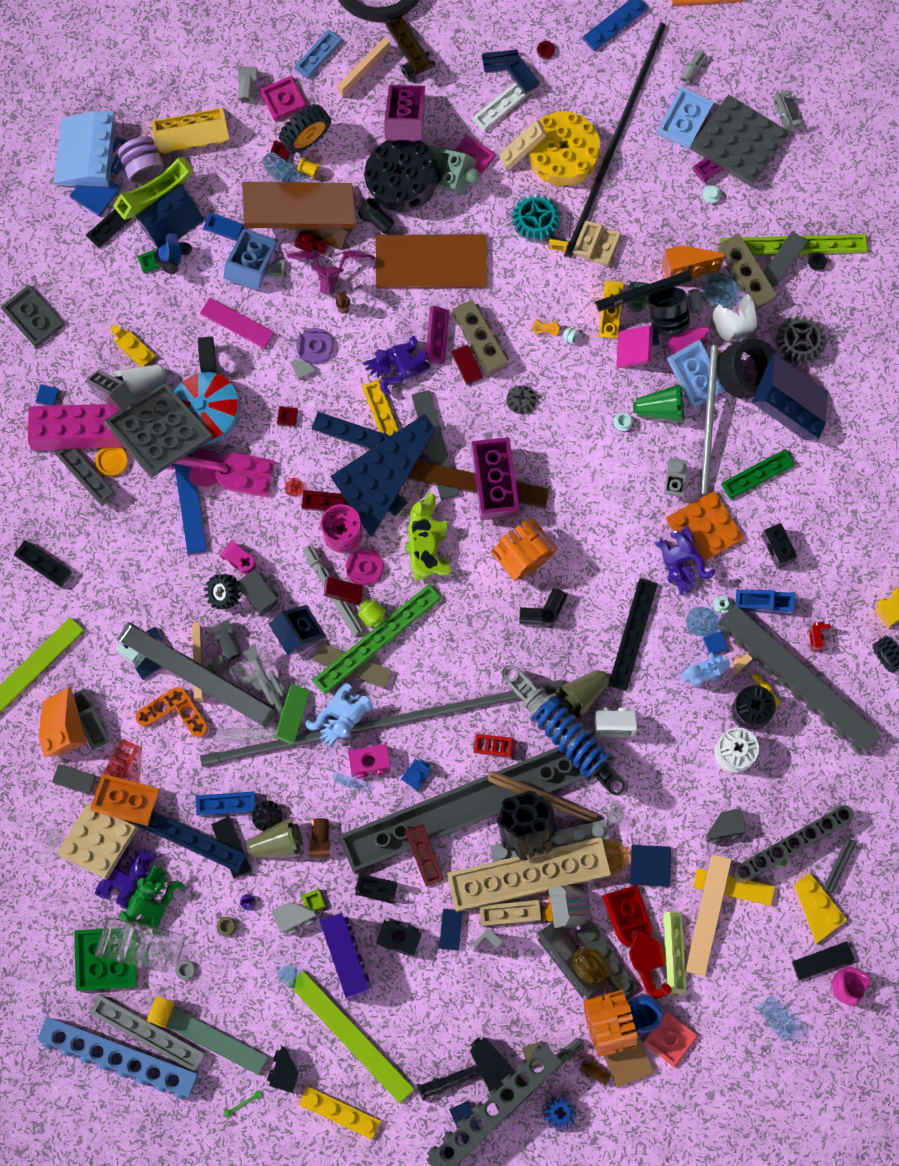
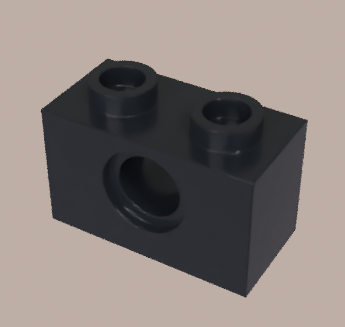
(779, 545)
(406, 947)

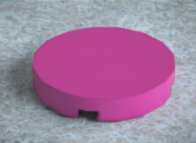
(364, 567)

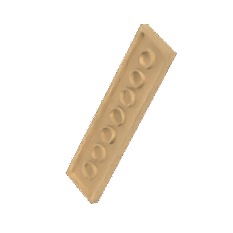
(519, 878)

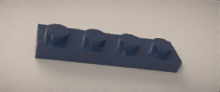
(347, 431)

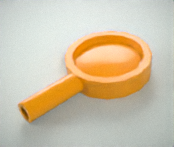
(111, 461)

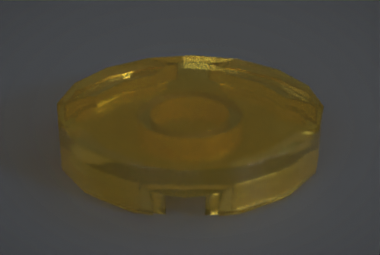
(589, 966)

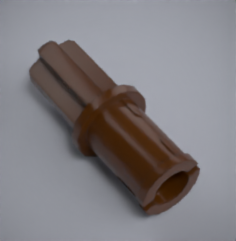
(342, 302)

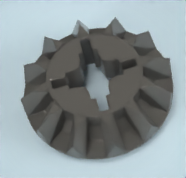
(527, 405)

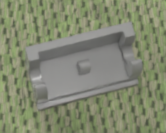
(787, 111)

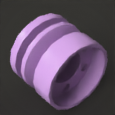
(141, 159)

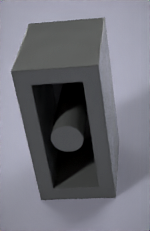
(257, 592)

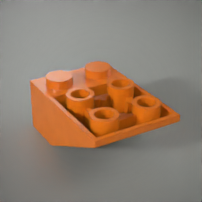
(691, 259)

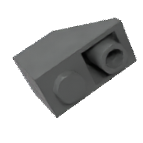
(727, 824)

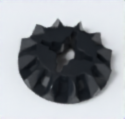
(258, 815)

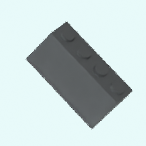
(561, 952)

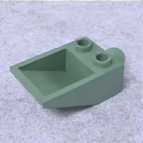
(455, 170)

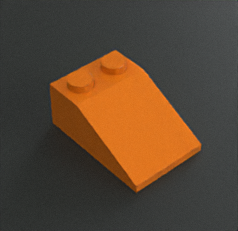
(60, 725)

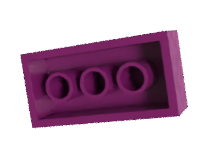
(404, 113)
(495, 478)

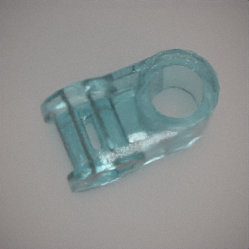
(281, 171)

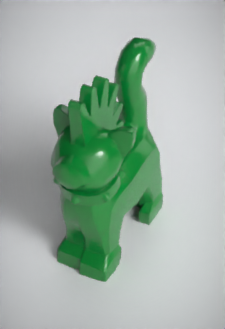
(142, 902)

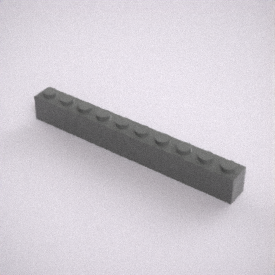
(798, 679)

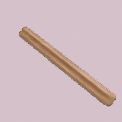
(557, 803)

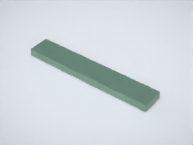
(216, 1041)

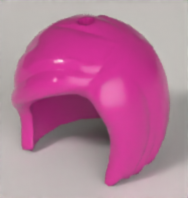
(850, 985)

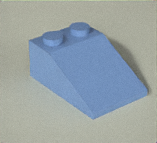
(249, 259)

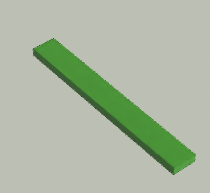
(376, 639)

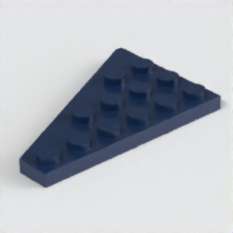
(379, 474)

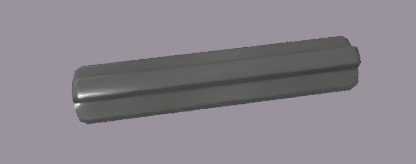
(839, 866)

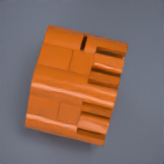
(526, 553)
(609, 1023)

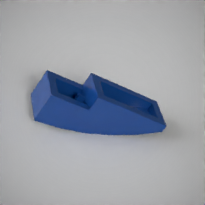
(767, 601)

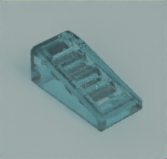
(792, 1026)

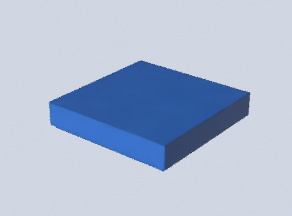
(95, 198)

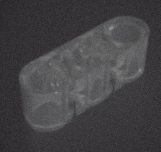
(246, 668)

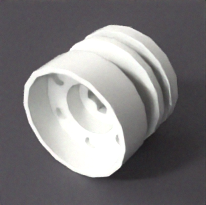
(736, 761)

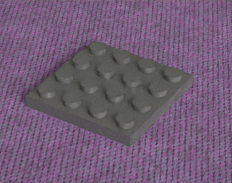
(739, 140)
(158, 430)

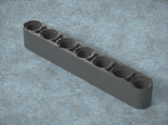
(802, 840)

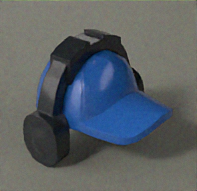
(169, 254)

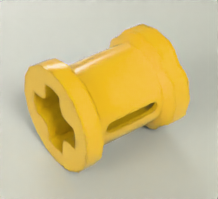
(308, 167)

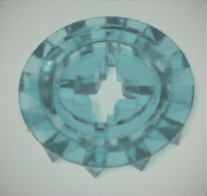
(703, 629)

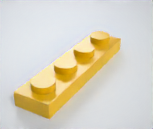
(339, 1112)

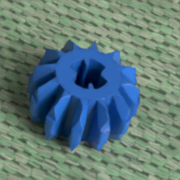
(554, 1117)

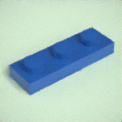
(225, 803)

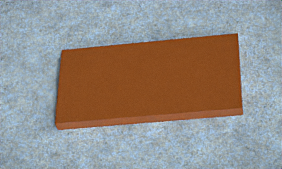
(298, 205)
(431, 261)

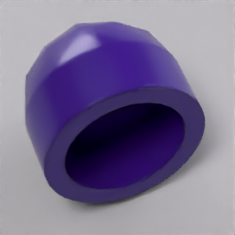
(248, 906)

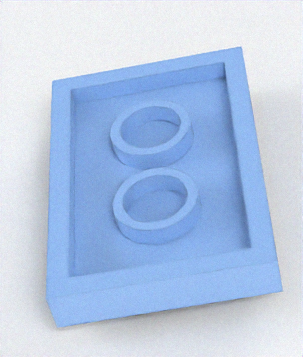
(685, 117)
(692, 372)

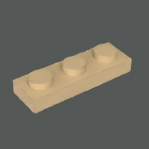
(522, 144)
(510, 913)

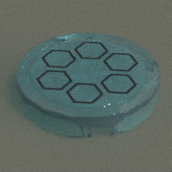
(719, 289)

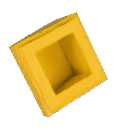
(558, 244)

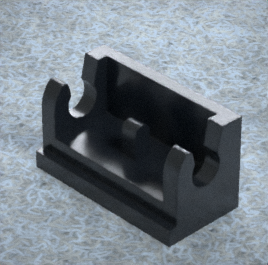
(376, 888)

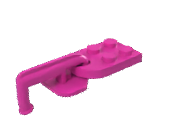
(246, 475)

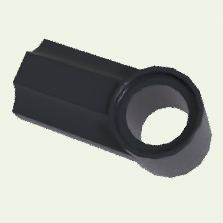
(372, 213)

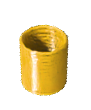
(160, 1011)

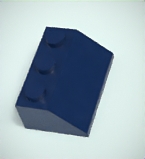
(170, 214)

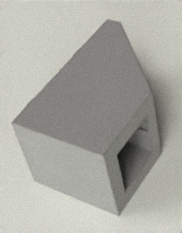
(675, 477)
(292, 916)

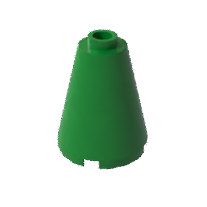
(661, 405)

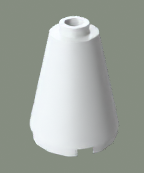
(142, 379)

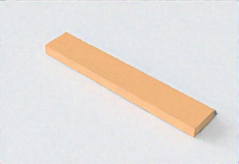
(708, 915)

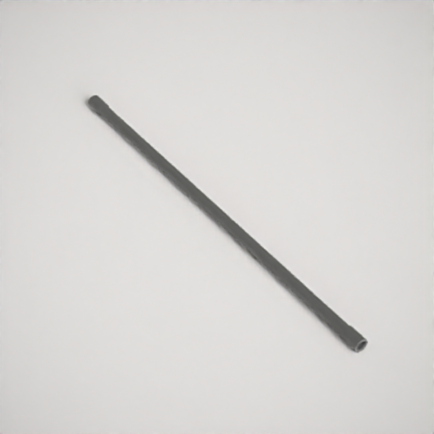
(217, 757)

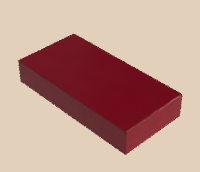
(467, 364)
(343, 590)

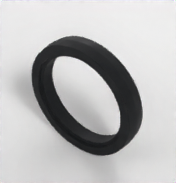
(378, 14)

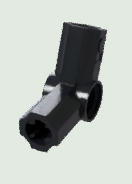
(553, 606)

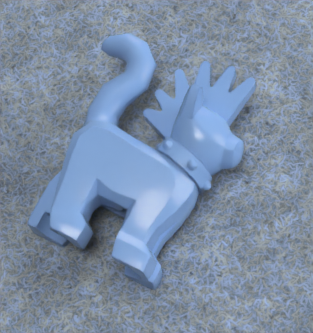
(706, 670)
(346, 709)

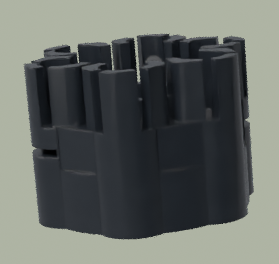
(526, 824)

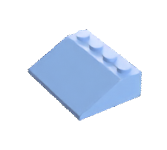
(85, 149)

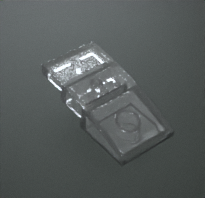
(140, 945)

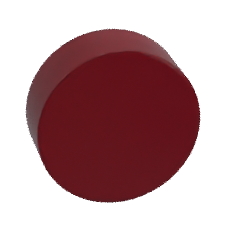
(545, 49)

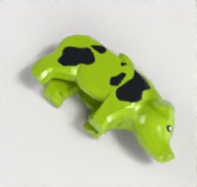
(423, 538)

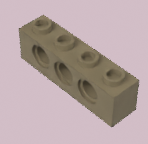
(736, 245)
(470, 311)

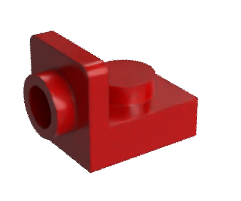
(816, 638)

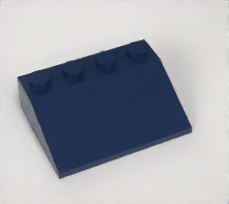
(792, 399)

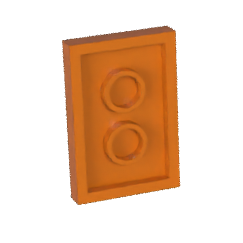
(125, 799)

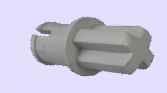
(693, 67)

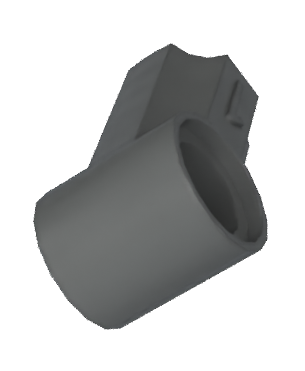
(226, 637)

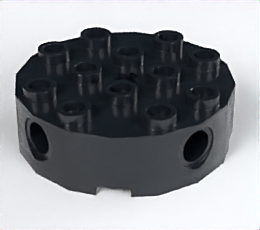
(401, 175)

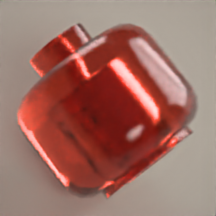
(294, 487)

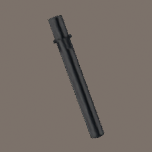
(643, 291)

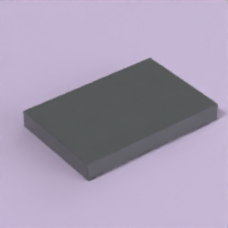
(32, 316)

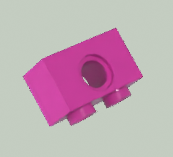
(358, 756)

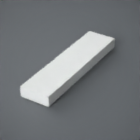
(499, 107)

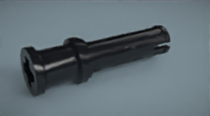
(437, 1084)

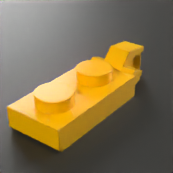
(132, 346)

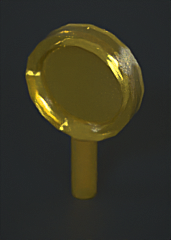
(616, 856)

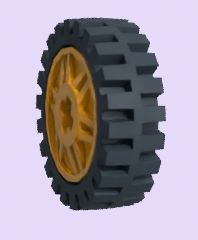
(305, 128)

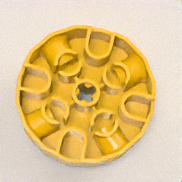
(567, 151)

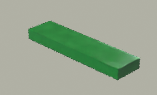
(757, 474)

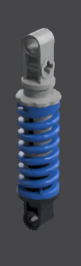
(565, 732)

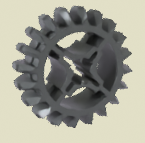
(791, 327)

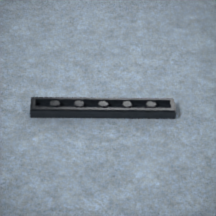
(632, 634)

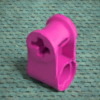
(237, 556)

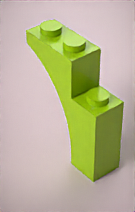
(137, 200)

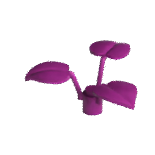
(325, 273)

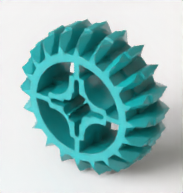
(521, 222)

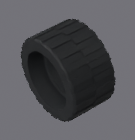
(729, 366)

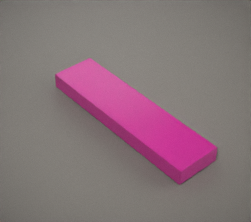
(237, 323)

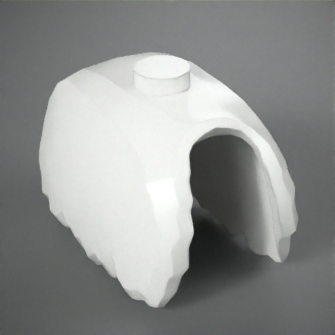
(735, 327)

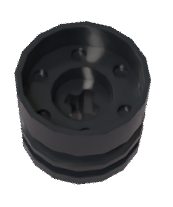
(669, 311)
(754, 718)

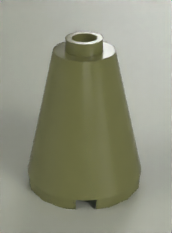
(583, 692)
(277, 841)

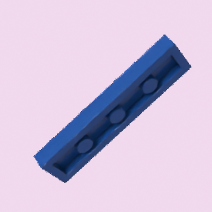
(614, 23)

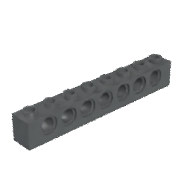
(550, 1062)

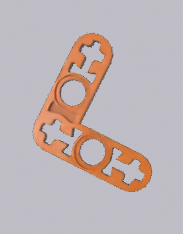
(179, 706)

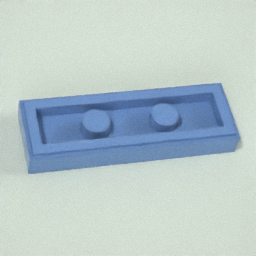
(318, 54)

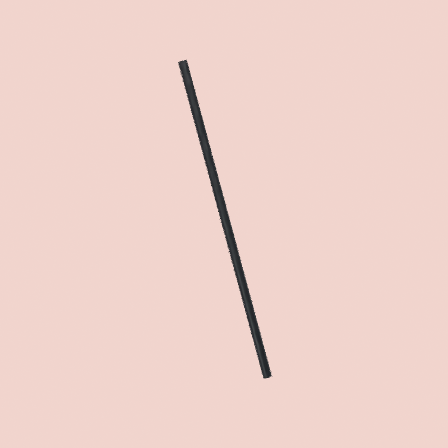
(614, 142)

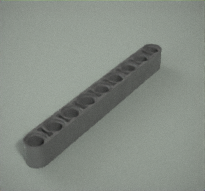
(196, 674)

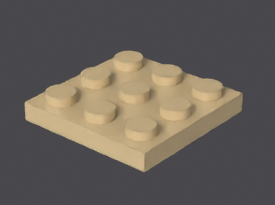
(97, 842)

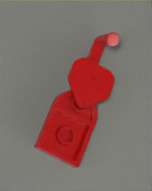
(635, 932)

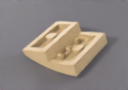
(597, 243)

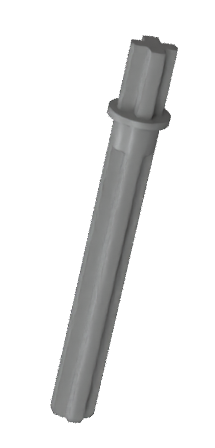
(342, 606)

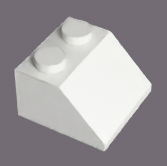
(614, 723)

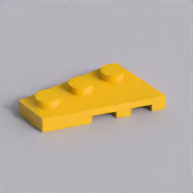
(818, 908)

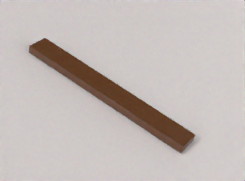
(465, 481)

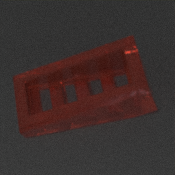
(111, 765)

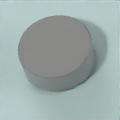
(185, 970)

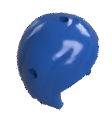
(646, 1013)

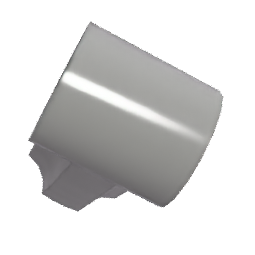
(247, 83)

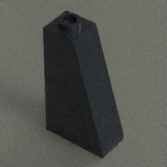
(493, 1068)

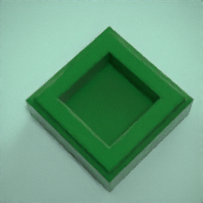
(147, 261)

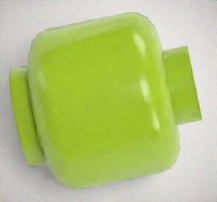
(372, 613)

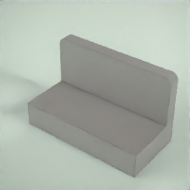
(490, 938)

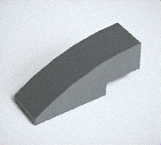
(90, 721)

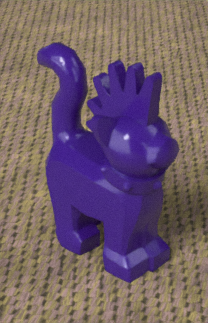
(403, 361)
(681, 553)
(123, 881)

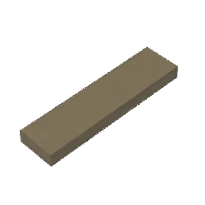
(367, 672)

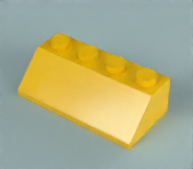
(190, 130)

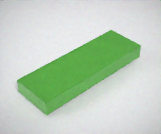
(292, 714)

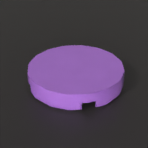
(309, 347)

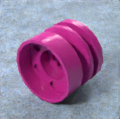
(337, 519)

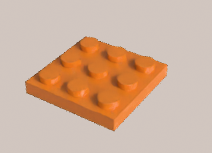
(709, 523)

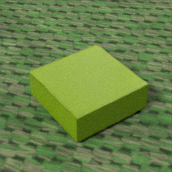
(314, 900)

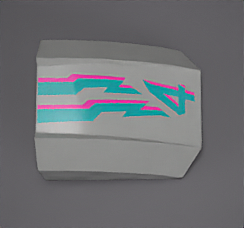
(569, 906)

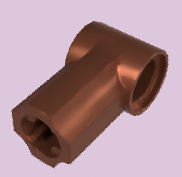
(320, 839)

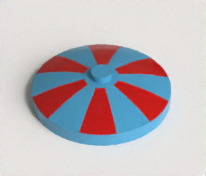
(212, 402)

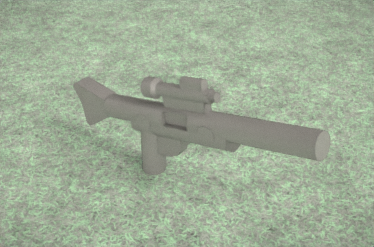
(261, 682)

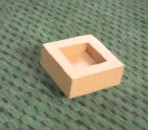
(740, 663)

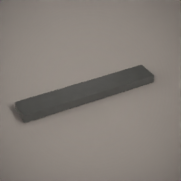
(436, 447)

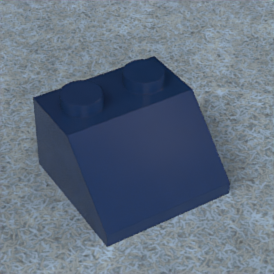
(296, 629)

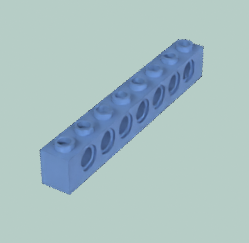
(52, 1028)

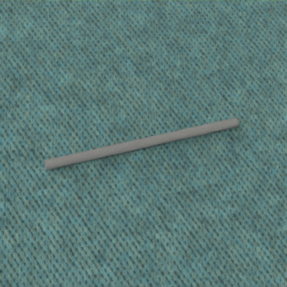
(709, 420)

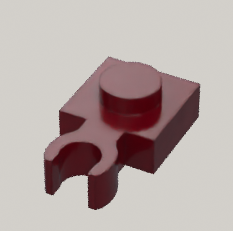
(310, 242)

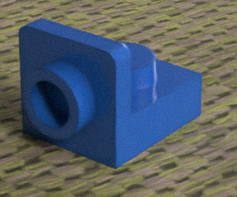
(416, 774)

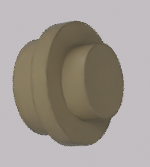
(226, 926)

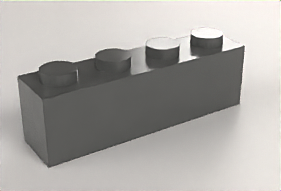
(111, 390)

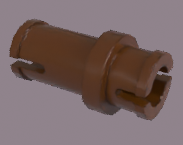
(594, 1072)

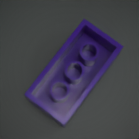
(344, 956)

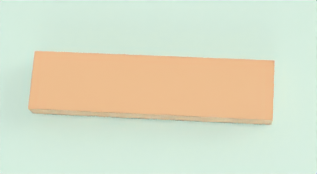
(364, 66)
(197, 655)

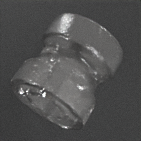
(615, 817)

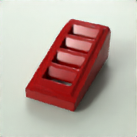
(511, 747)

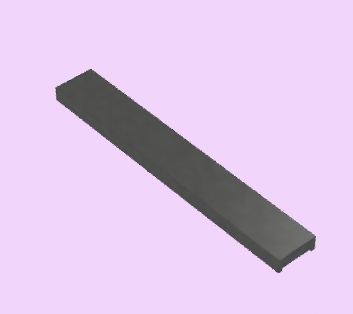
(455, 809)

